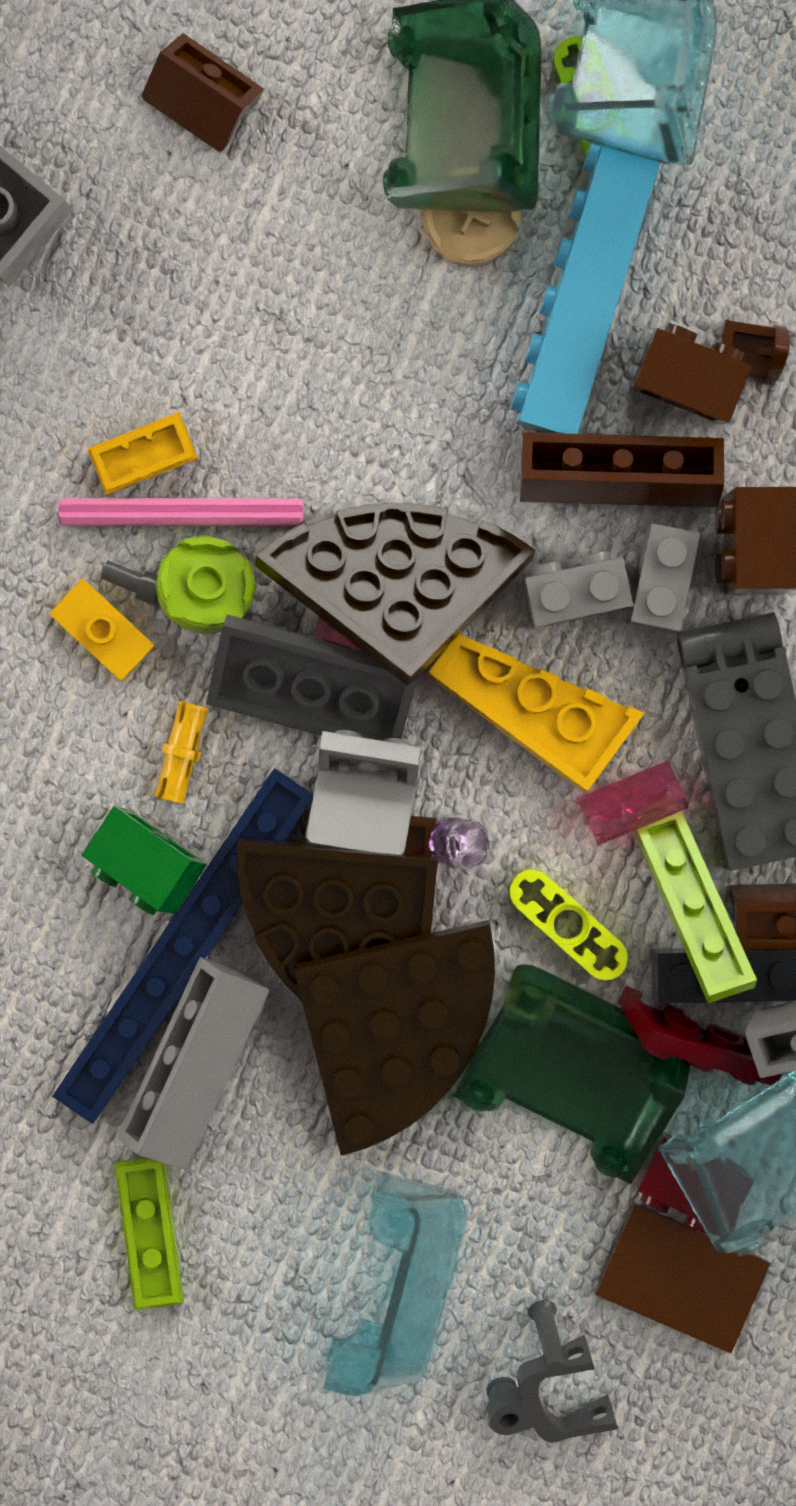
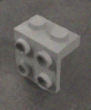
(363, 793)

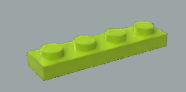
(695, 908)

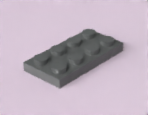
(305, 683)

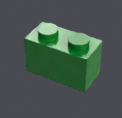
(142, 861)

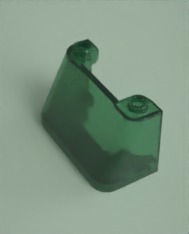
(468, 106)
(575, 1066)

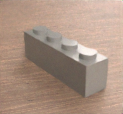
(193, 1064)

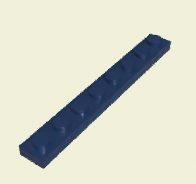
(176, 953)

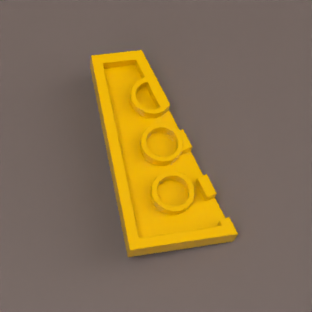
(548, 717)

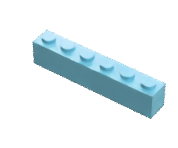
(586, 291)

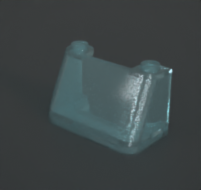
(639, 77)
(741, 1169)
(428, 1229)

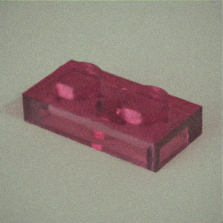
(632, 803)

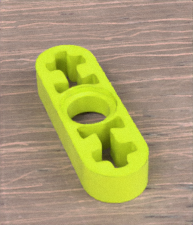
(603, 939)

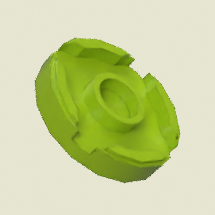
(204, 583)

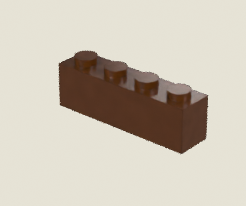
(622, 469)

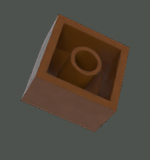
(692, 375)
(757, 541)

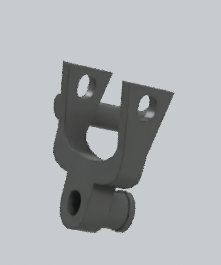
(520, 1408)

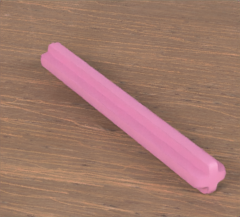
(180, 512)

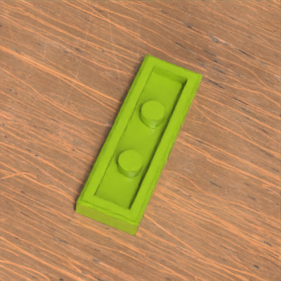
(149, 1233)

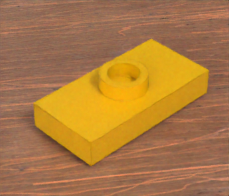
(143, 453)
(102, 629)

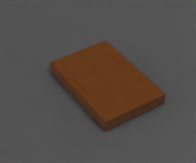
(681, 1278)

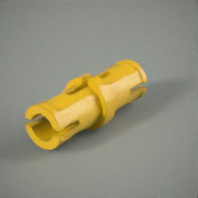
(181, 752)

